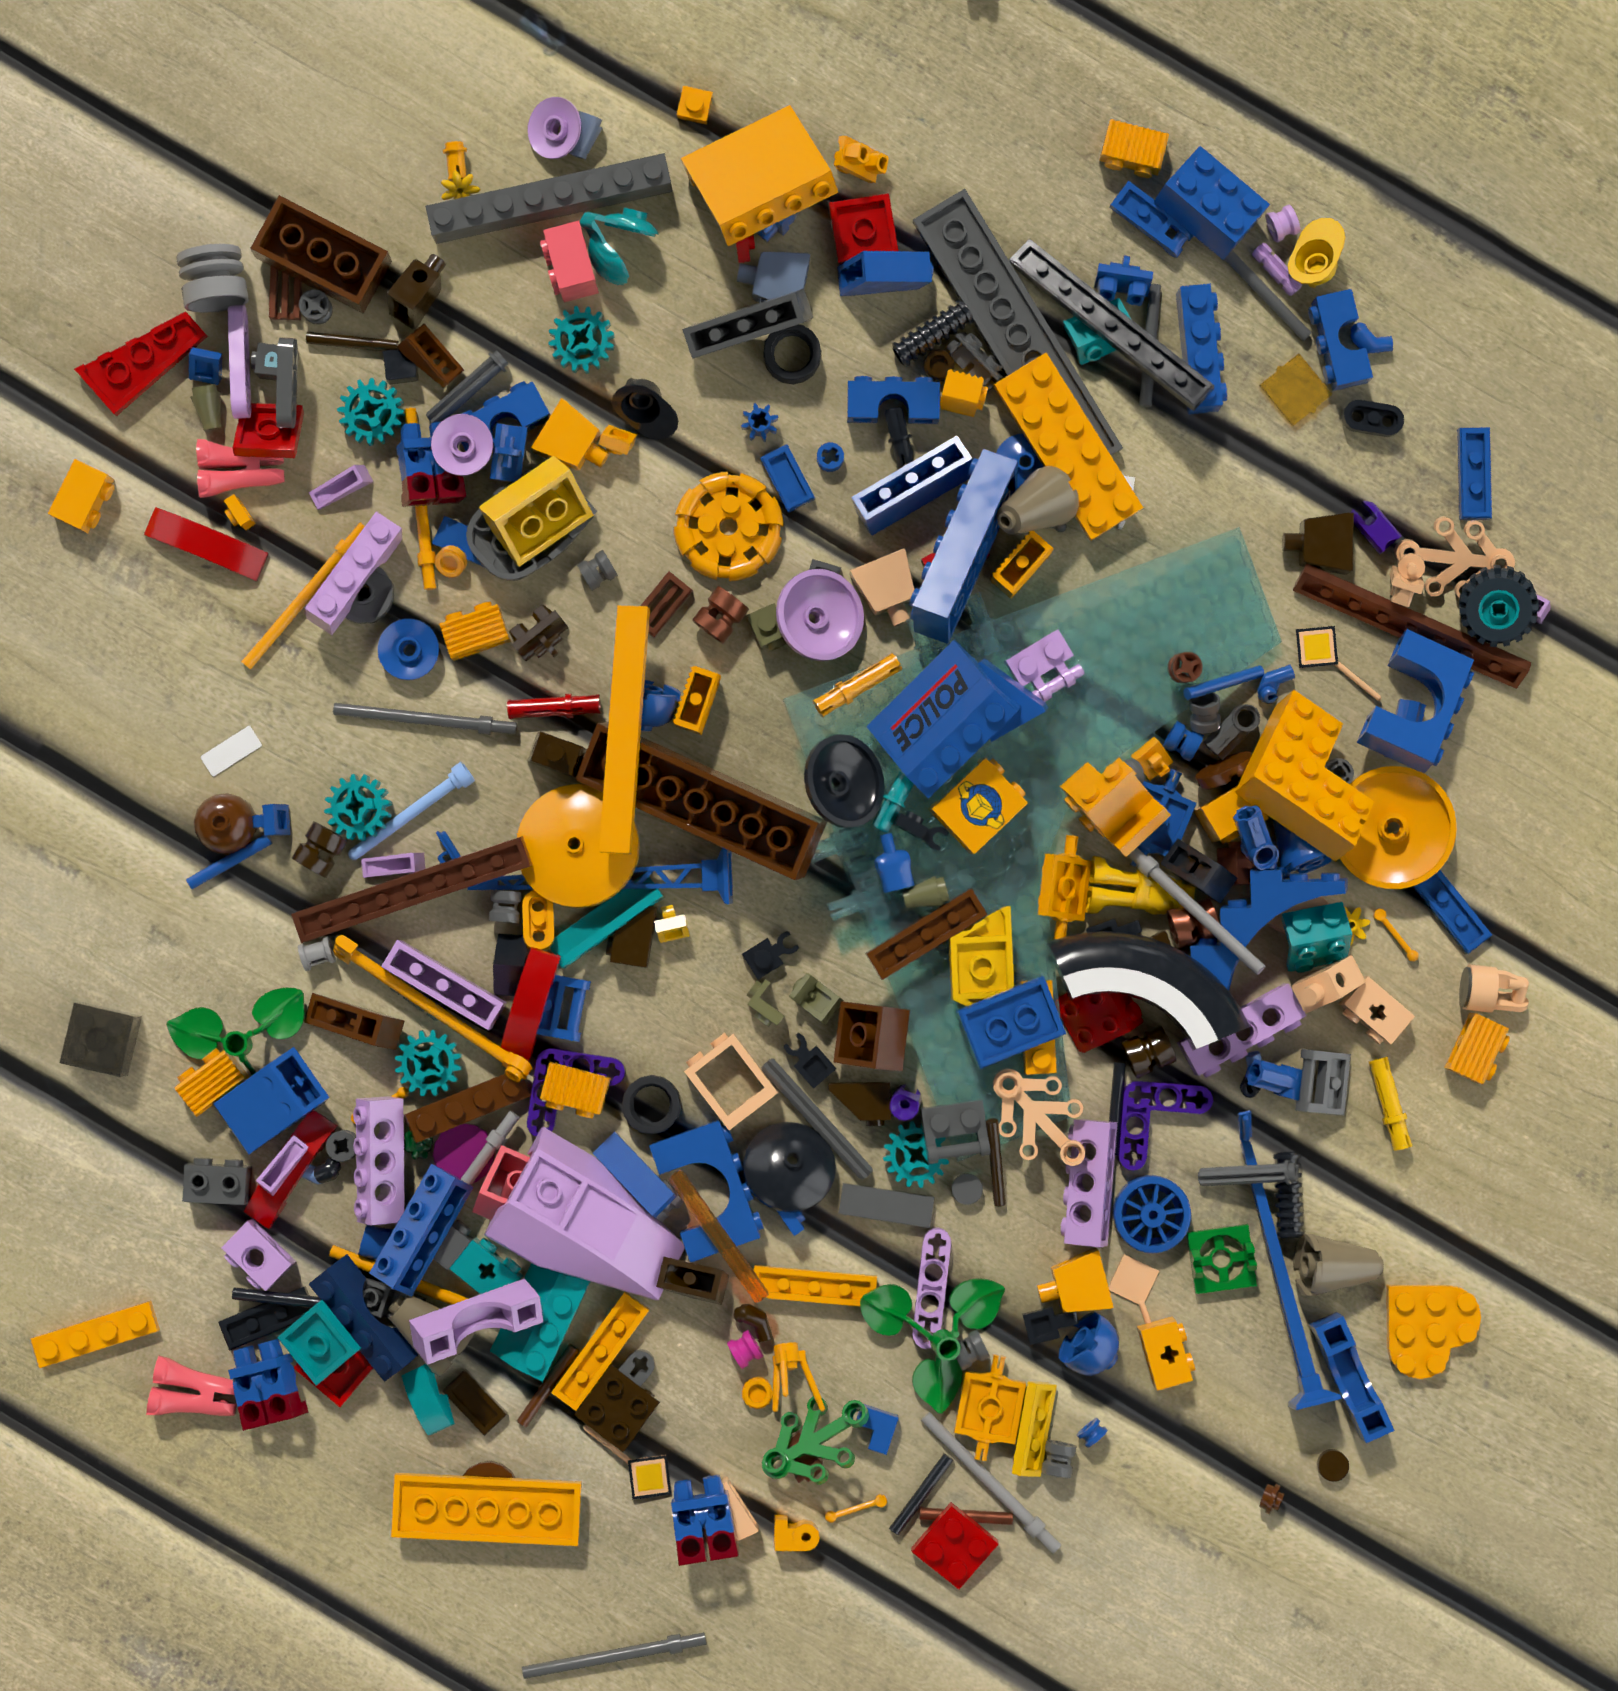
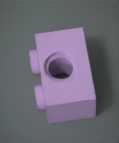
(276, 1259)

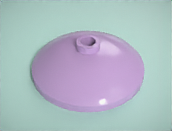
(836, 612)

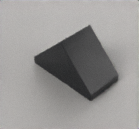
(508, 963)

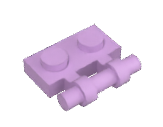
(1040, 658)

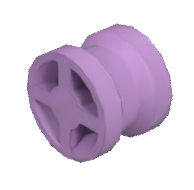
(1283, 223)

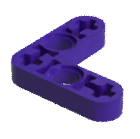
(565, 1058)
(1143, 1109)

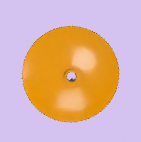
(1424, 832)
(567, 875)

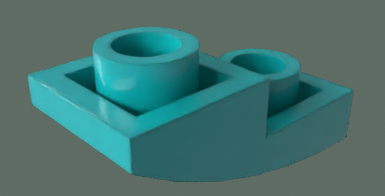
(428, 1404)

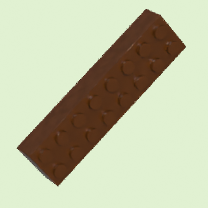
(714, 806)

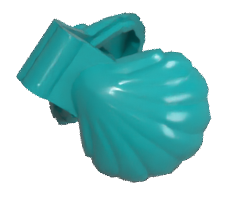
(601, 254)

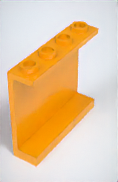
(760, 174)

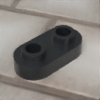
(1372, 418)

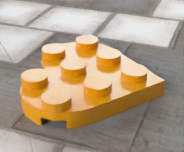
(1427, 1324)

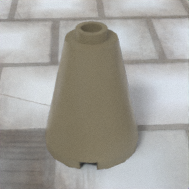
(1039, 502)
(1333, 1265)
(412, 1307)

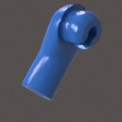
(1363, 338)
(1271, 681)

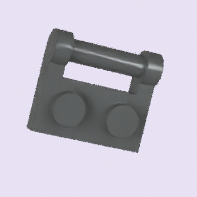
(1331, 1082)
(951, 1121)

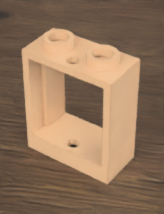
(748, 1106)

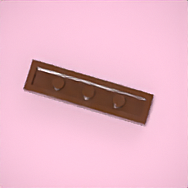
(926, 933)
(465, 1106)

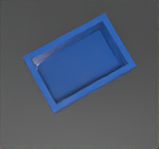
(1211, 202)

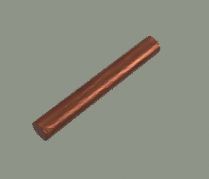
(984, 1517)

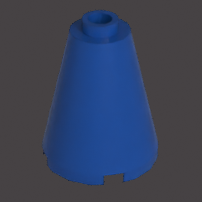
(1297, 853)

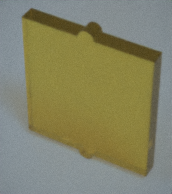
(1295, 389)

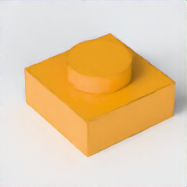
(694, 105)
(617, 440)
(238, 513)

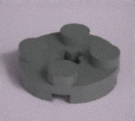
(379, 602)

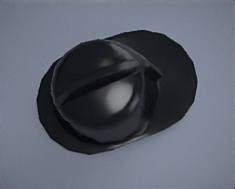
(645, 409)

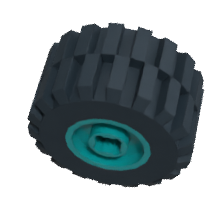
(1498, 605)

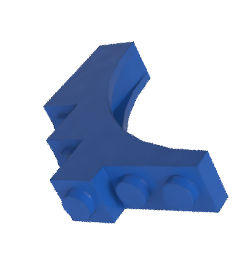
(1269, 897)

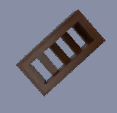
(411, 349)

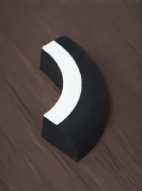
(1151, 973)

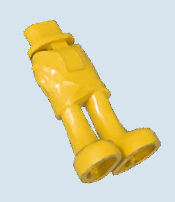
(1147, 895)

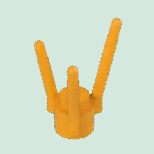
(784, 1360)

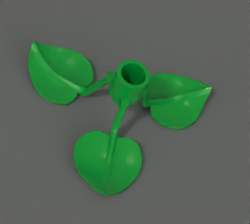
(199, 1029)
(938, 1379)

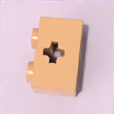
(1393, 1015)

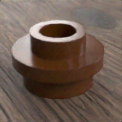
(1271, 1498)

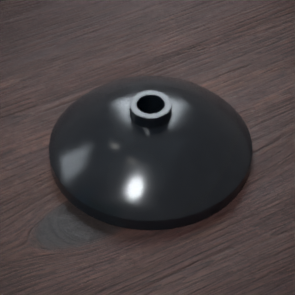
(855, 778)
(783, 1184)

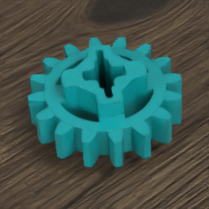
(589, 329)
(359, 414)
(345, 808)
(436, 1050)
(907, 1165)

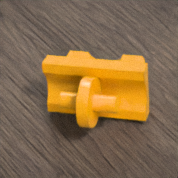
(859, 160)

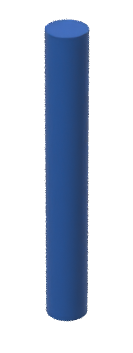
(1223, 682)
(228, 861)

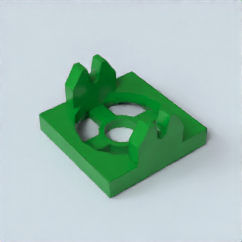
(1247, 1276)

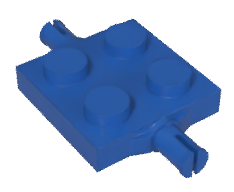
(1174, 827)

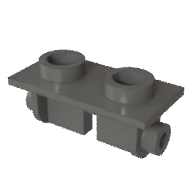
(969, 351)

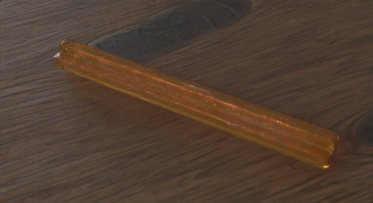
(718, 1236)

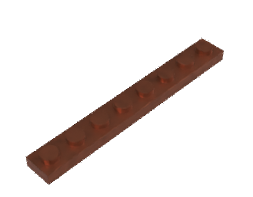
(1397, 618)
(412, 889)

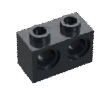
(1199, 870)

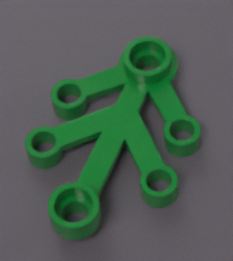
(811, 1442)

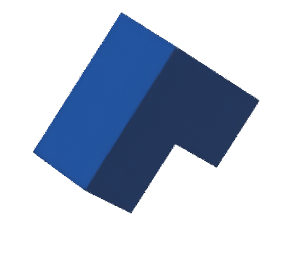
(883, 1427)

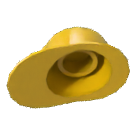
(1317, 252)

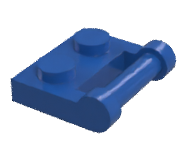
(552, 1010)

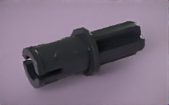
(899, 436)

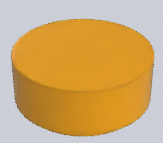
(451, 561)
(757, 1392)

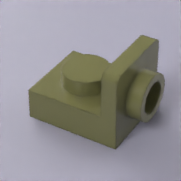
(766, 628)

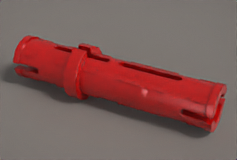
(556, 706)

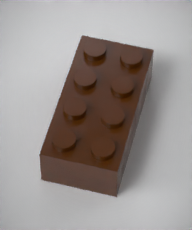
(321, 254)

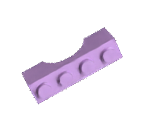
(341, 587)
(507, 1307)

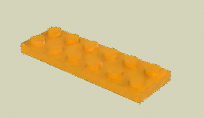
(1068, 441)
(486, 1509)

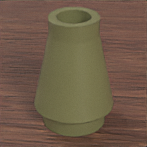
(208, 405)
(927, 893)

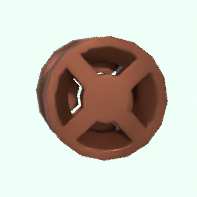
(1190, 664)

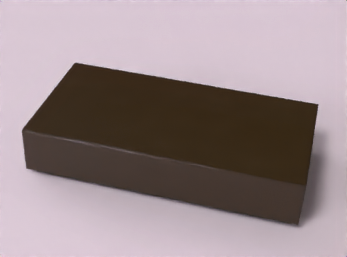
(475, 1402)

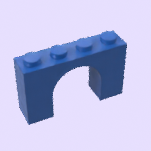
(1445, 676)
(711, 1146)

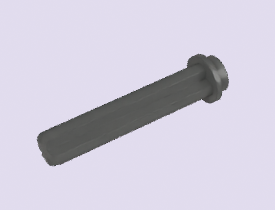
(467, 387)
(1249, 1174)

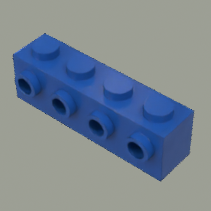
(1199, 340)
(913, 485)
(421, 1230)

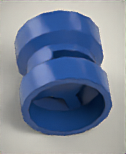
(1189, 744)

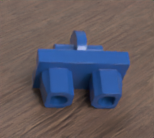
(1123, 279)
(508, 452)

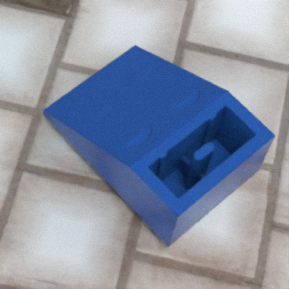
(271, 1100)

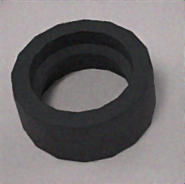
(796, 376)
(628, 1108)

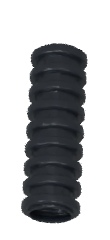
(932, 333)
(1289, 1200)

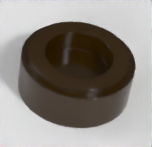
(937, 364)
(1332, 1465)

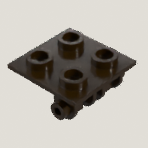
(617, 1408)

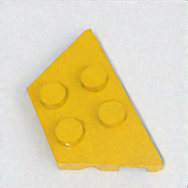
(982, 958)

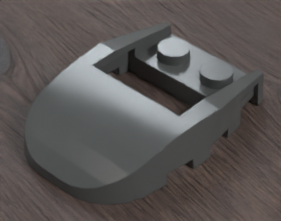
(497, 560)

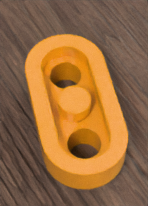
(537, 921)

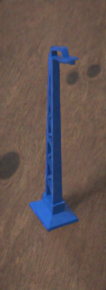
(715, 874)
(1308, 1380)

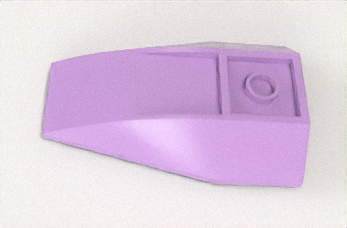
(582, 1221)

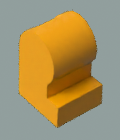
(794, 1537)

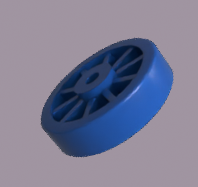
(1152, 1214)

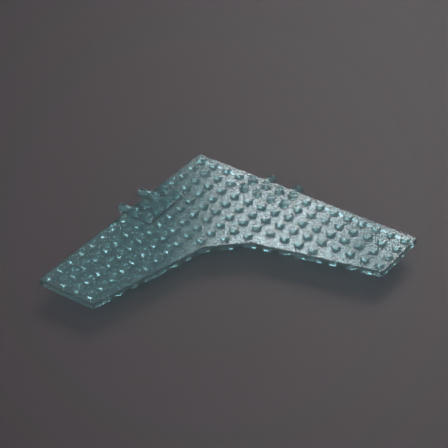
(1123, 638)

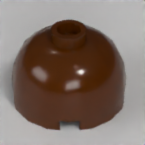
(224, 823)

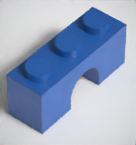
(1343, 366)
(919, 397)
(521, 404)

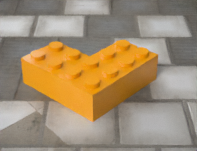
(1293, 785)

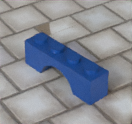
(1350, 1377)

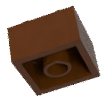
(871, 1036)

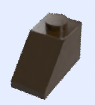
(633, 940)
(865, 1100)
(693, 1280)

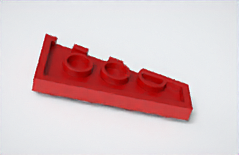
(133, 368)

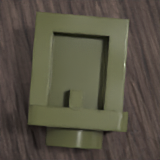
(815, 998)
(765, 1012)

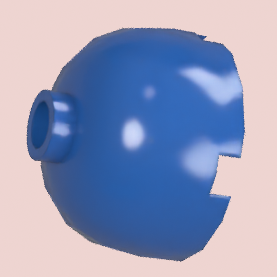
(658, 705)
(1092, 1346)

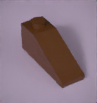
(354, 1021)

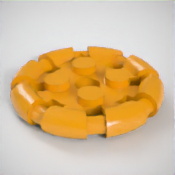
(733, 508)

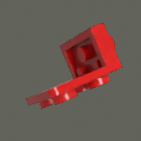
(1098, 1018)

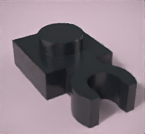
(765, 957)
(812, 1064)

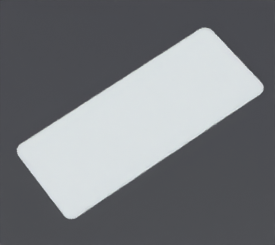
(231, 751)

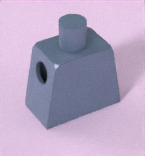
(776, 274)

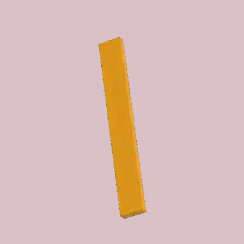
(624, 729)

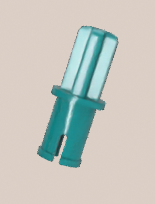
(893, 803)

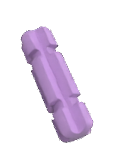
(1276, 268)

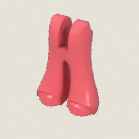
(214, 456)
(168, 1401)

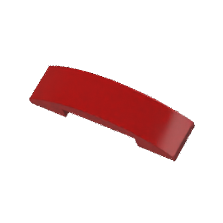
(206, 543)
(530, 1002)
(313, 1132)

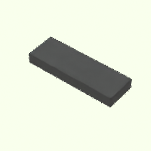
(886, 1205)

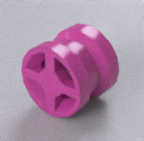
(745, 1349)

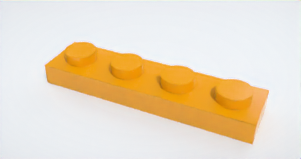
(815, 1285)
(95, 1334)
(600, 1351)

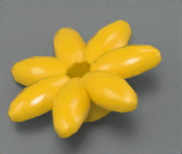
(459, 187)
(1357, 923)

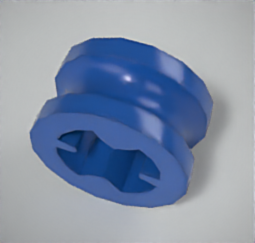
(832, 466)
(1092, 1432)

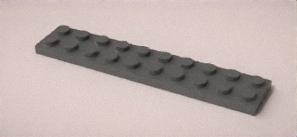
(999, 299)

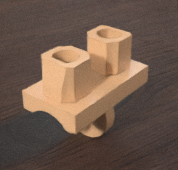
(1407, 579)

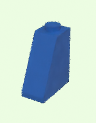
(884, 272)
(1029, 703)

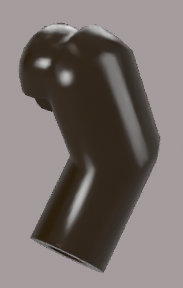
(754, 1317)

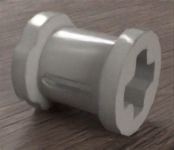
(316, 953)

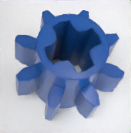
(756, 414)

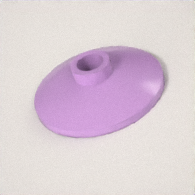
(544, 127)
(460, 429)

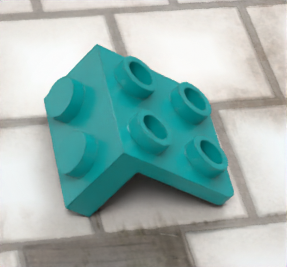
(1316, 936)

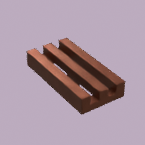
(284, 315)
(672, 610)

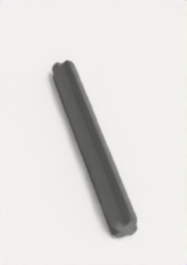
(817, 1119)

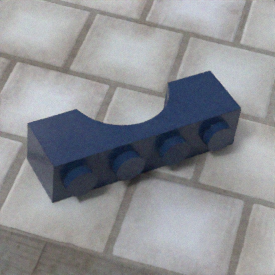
(343, 1293)

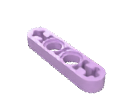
(239, 362)
(928, 1287)

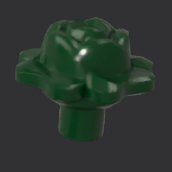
(419, 1149)

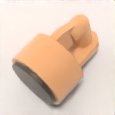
(1480, 990)

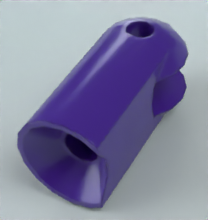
(1376, 527)
(905, 1104)

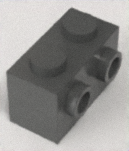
(217, 1182)

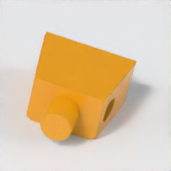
(570, 438)
(1078, 1284)

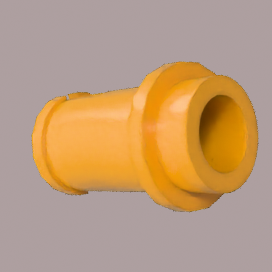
(455, 158)

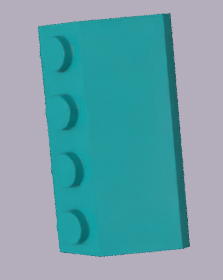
(536, 1346)

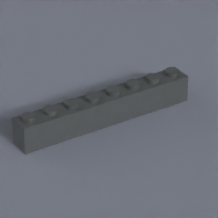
(549, 198)

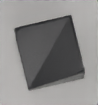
(399, 368)

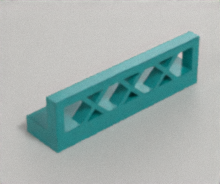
(603, 922)

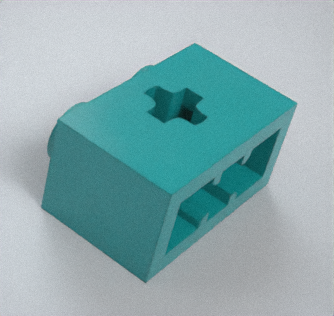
(470, 1270)

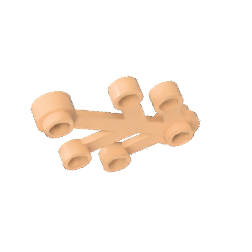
(1460, 559)
(1035, 1113)

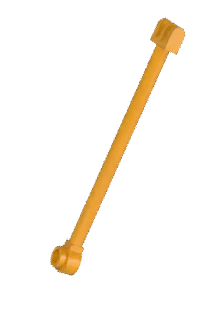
(516, 1066)

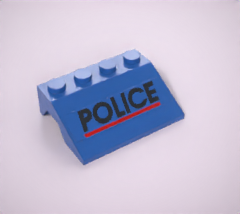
(942, 719)

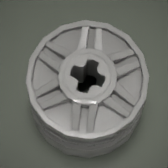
(212, 278)

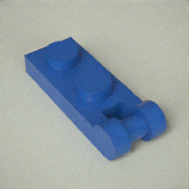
(1149, 218)

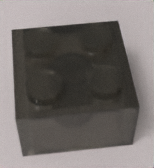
(100, 1039)

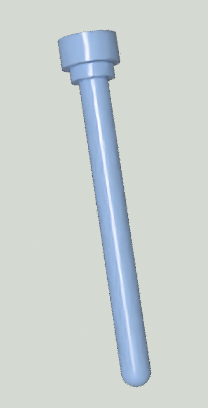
(457, 778)

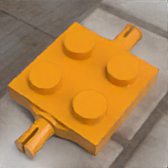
(1064, 887)
(989, 1407)

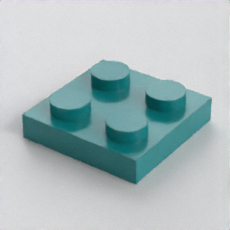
(319, 1342)

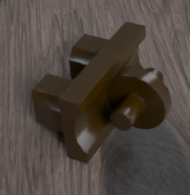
(540, 637)

